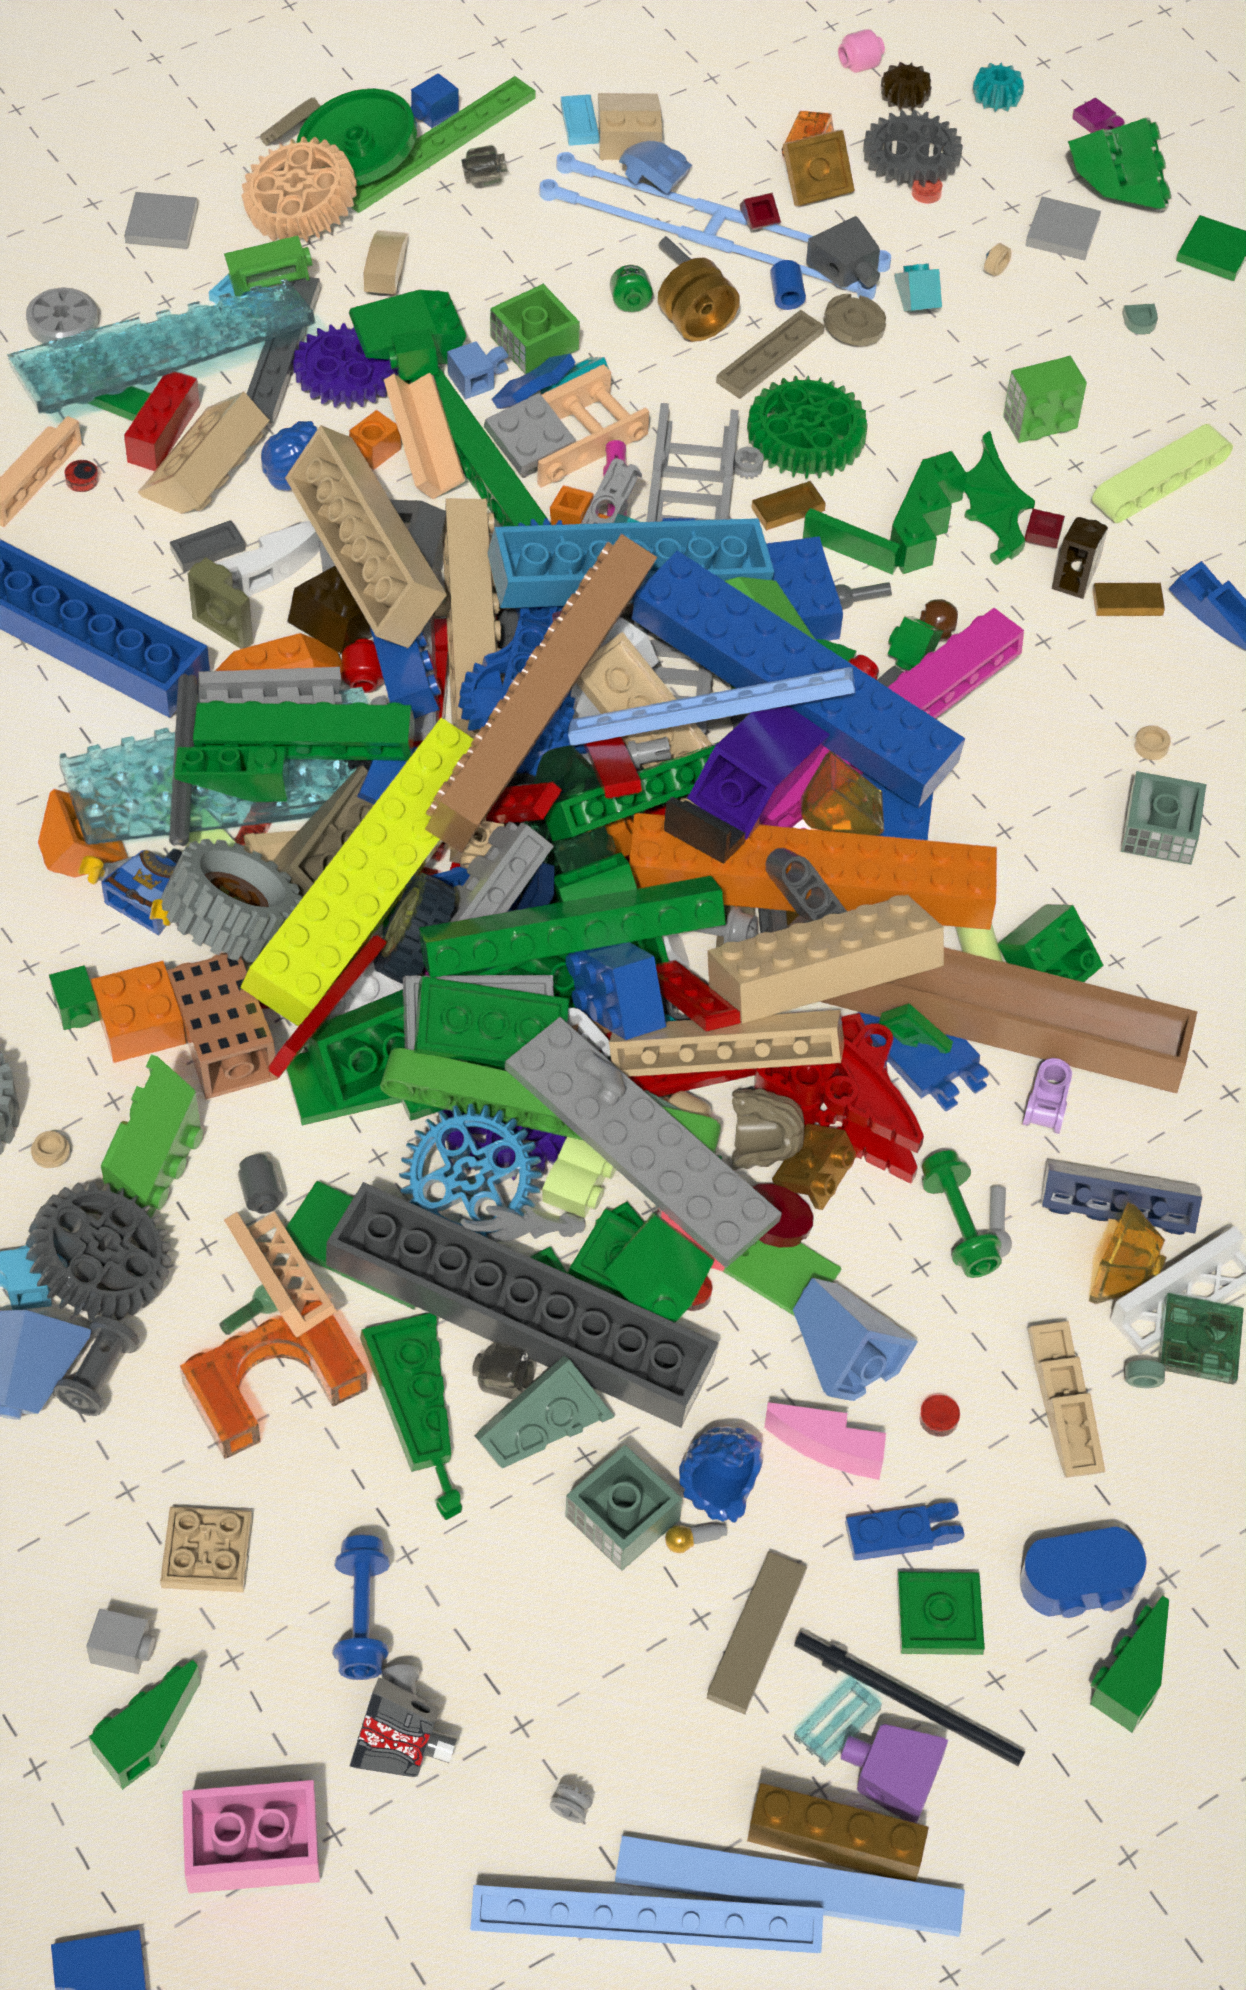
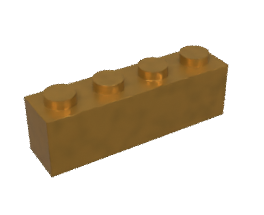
(837, 1833)

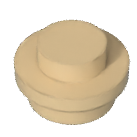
(50, 1149)

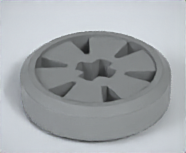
(60, 314)

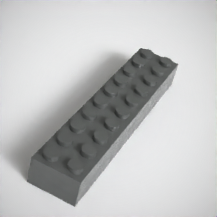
(521, 1303)

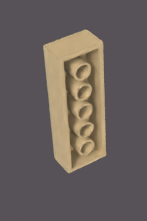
(826, 957)

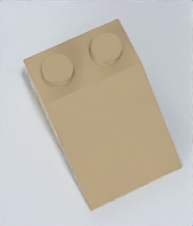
(627, 120)

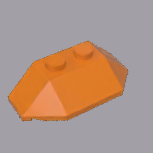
(283, 653)

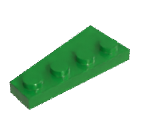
(410, 1380)

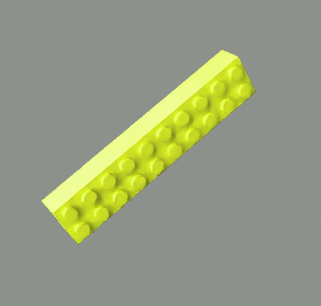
(357, 885)

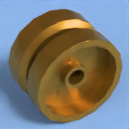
(698, 299)

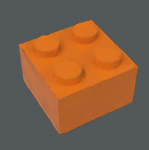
(138, 1011)

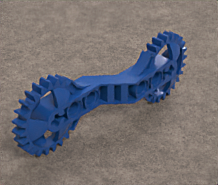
(483, 685)

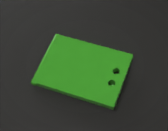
(781, 1272)

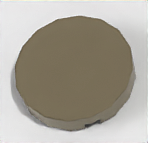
(855, 320)

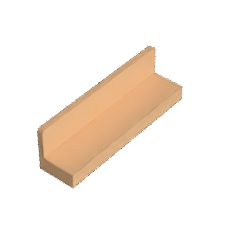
(425, 434)
(37, 466)

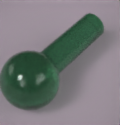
(260, 1303)

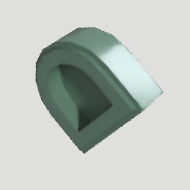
(1140, 318)

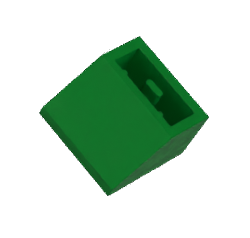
(1053, 944)

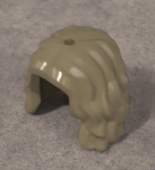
(766, 1128)

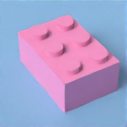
(250, 1836)

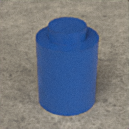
(787, 284)

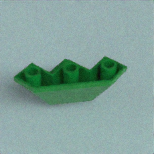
(1124, 163)

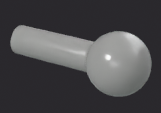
(997, 1219)

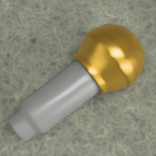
(682, 1538)

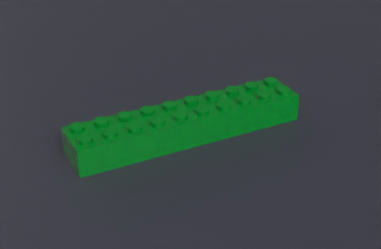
(355, 1046)

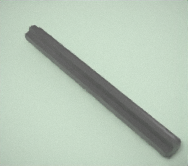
(183, 738)

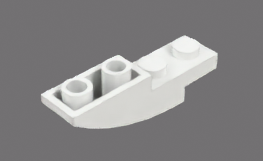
(275, 560)

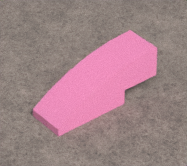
(826, 1439)

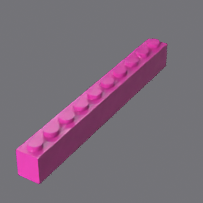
(933, 686)

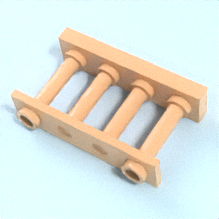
(571, 400)

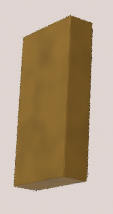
(787, 505)
(1128, 599)

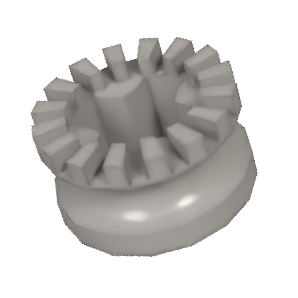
(747, 469)
(570, 1803)

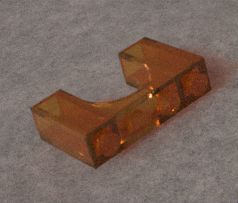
(216, 1376)

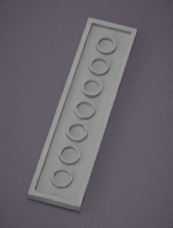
(645, 1145)

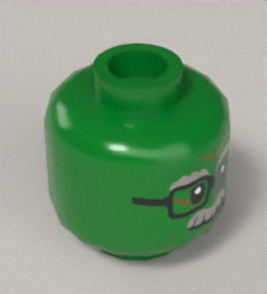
(630, 285)

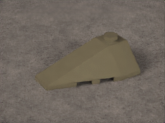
(324, 834)

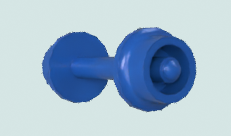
(361, 1656)

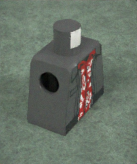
(399, 1733)

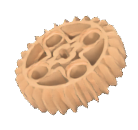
(299, 189)

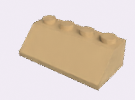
(206, 455)

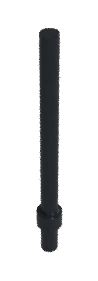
(836, 1659)

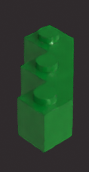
(927, 510)

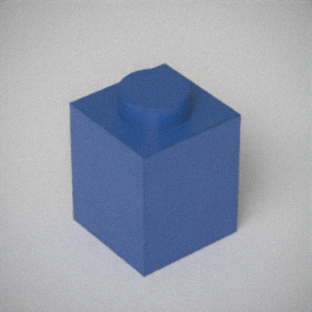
(434, 100)

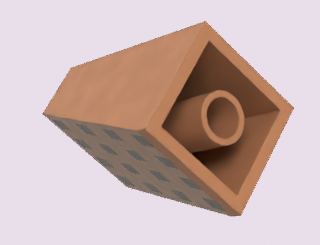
(222, 1025)

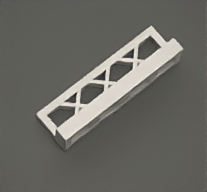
(1176, 1279)

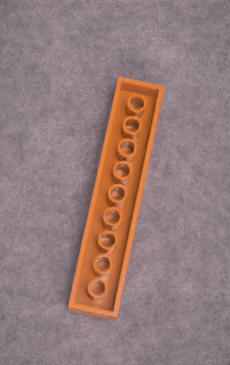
(945, 878)

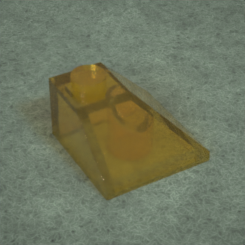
(842, 800)
(1129, 1258)

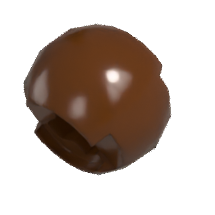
(941, 615)

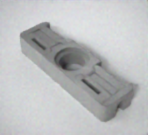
(613, 490)

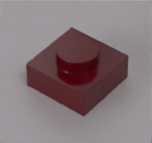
(1044, 528)

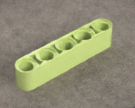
(1162, 473)

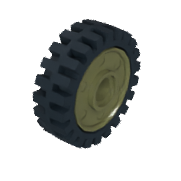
(422, 905)

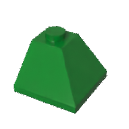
(660, 1269)

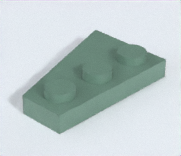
(548, 1410)

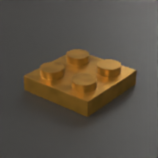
(818, 167)

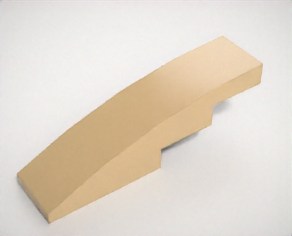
(1066, 1400)

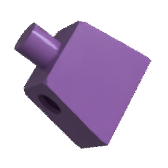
(897, 1768)

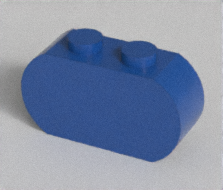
(1083, 1572)

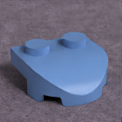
(656, 163)

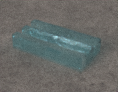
(814, 1746)

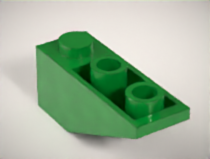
(240, 772)
(1136, 1676)
(140, 1733)

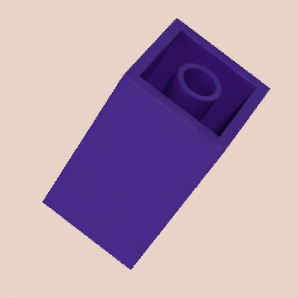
(757, 766)

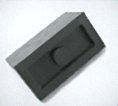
(702, 830)

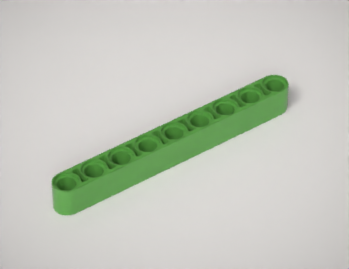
(452, 1082)

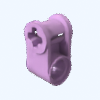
(1048, 1100)

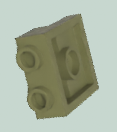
(219, 604)

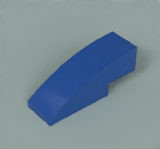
(1212, 603)

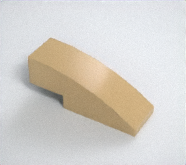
(385, 262)

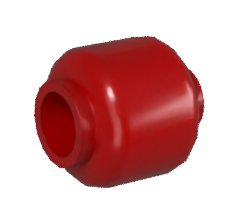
(361, 666)

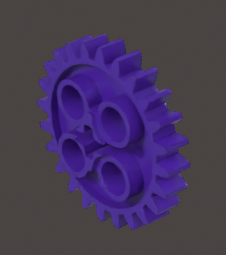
(338, 368)

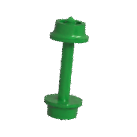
(978, 1253)

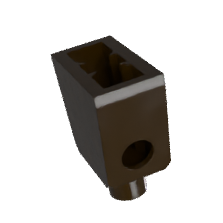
(1084, 544)

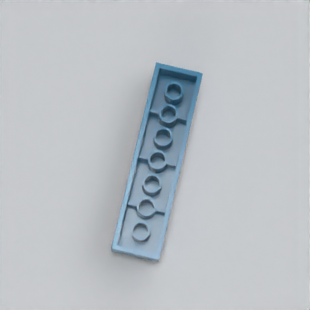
(549, 561)

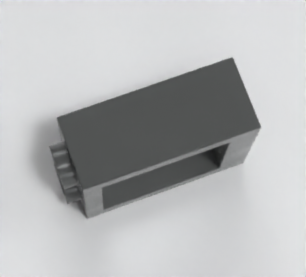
(425, 524)

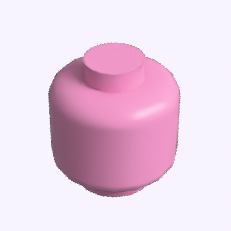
(861, 50)

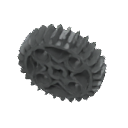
(98, 1251)

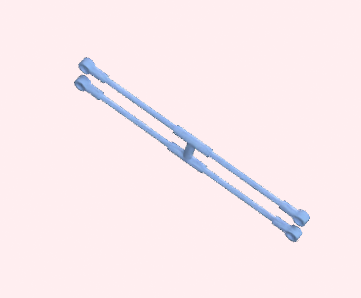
(567, 163)

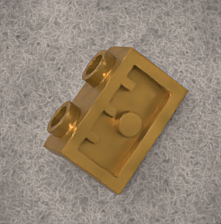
(818, 1165)

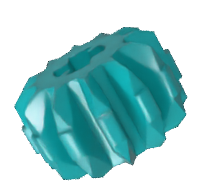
(998, 87)

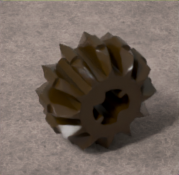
(906, 86)

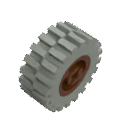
(228, 898)

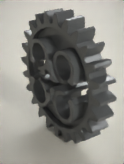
(912, 149)

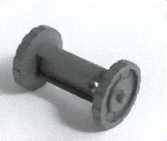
(83, 1390)

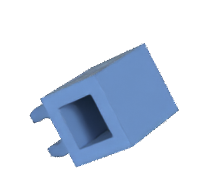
(473, 369)

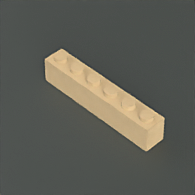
(760, 1043)

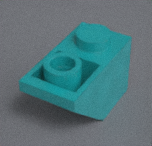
(919, 287)

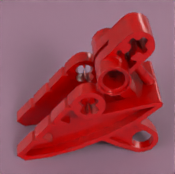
(858, 1097)

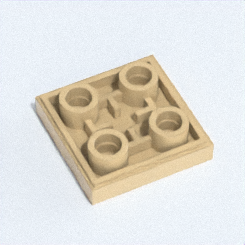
(206, 1549)

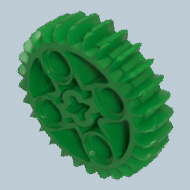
(807, 426)

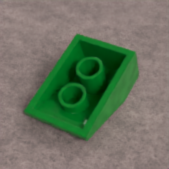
(405, 314)

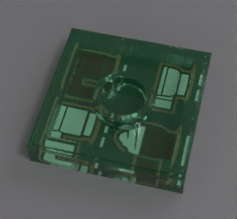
(1201, 1338)

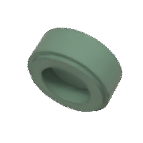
(1145, 1374)

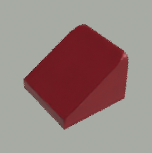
(760, 211)

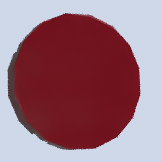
(795, 1219)

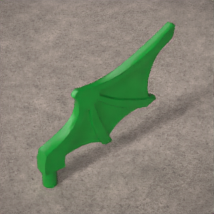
(996, 501)

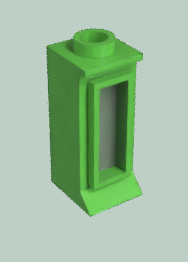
(267, 264)

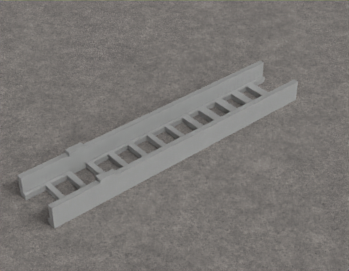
(664, 447)

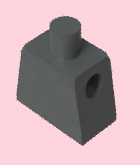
(845, 254)

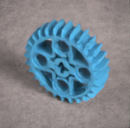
(488, 1165)

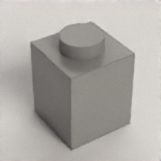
(120, 1641)

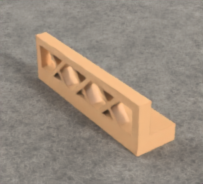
(269, 1273)

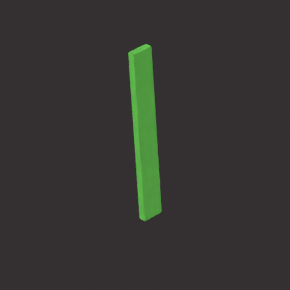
(448, 137)

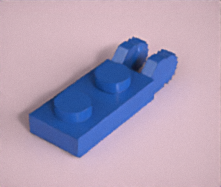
(901, 1531)

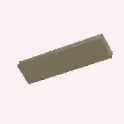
(770, 354)
(756, 1633)

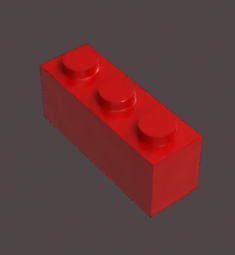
(162, 420)

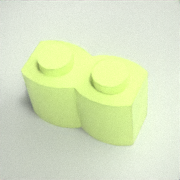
(577, 1178)

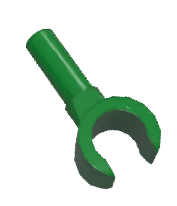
(449, 1503)

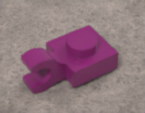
(1096, 116)

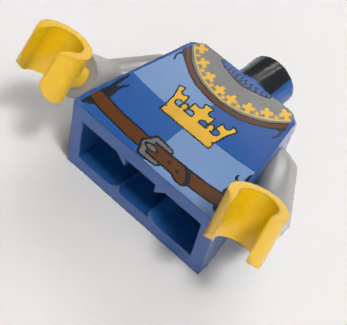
(135, 885)

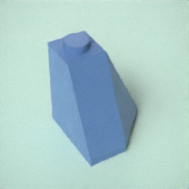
(849, 1340)
(33, 1359)

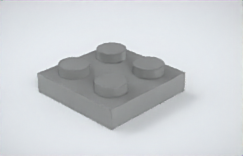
(528, 432)

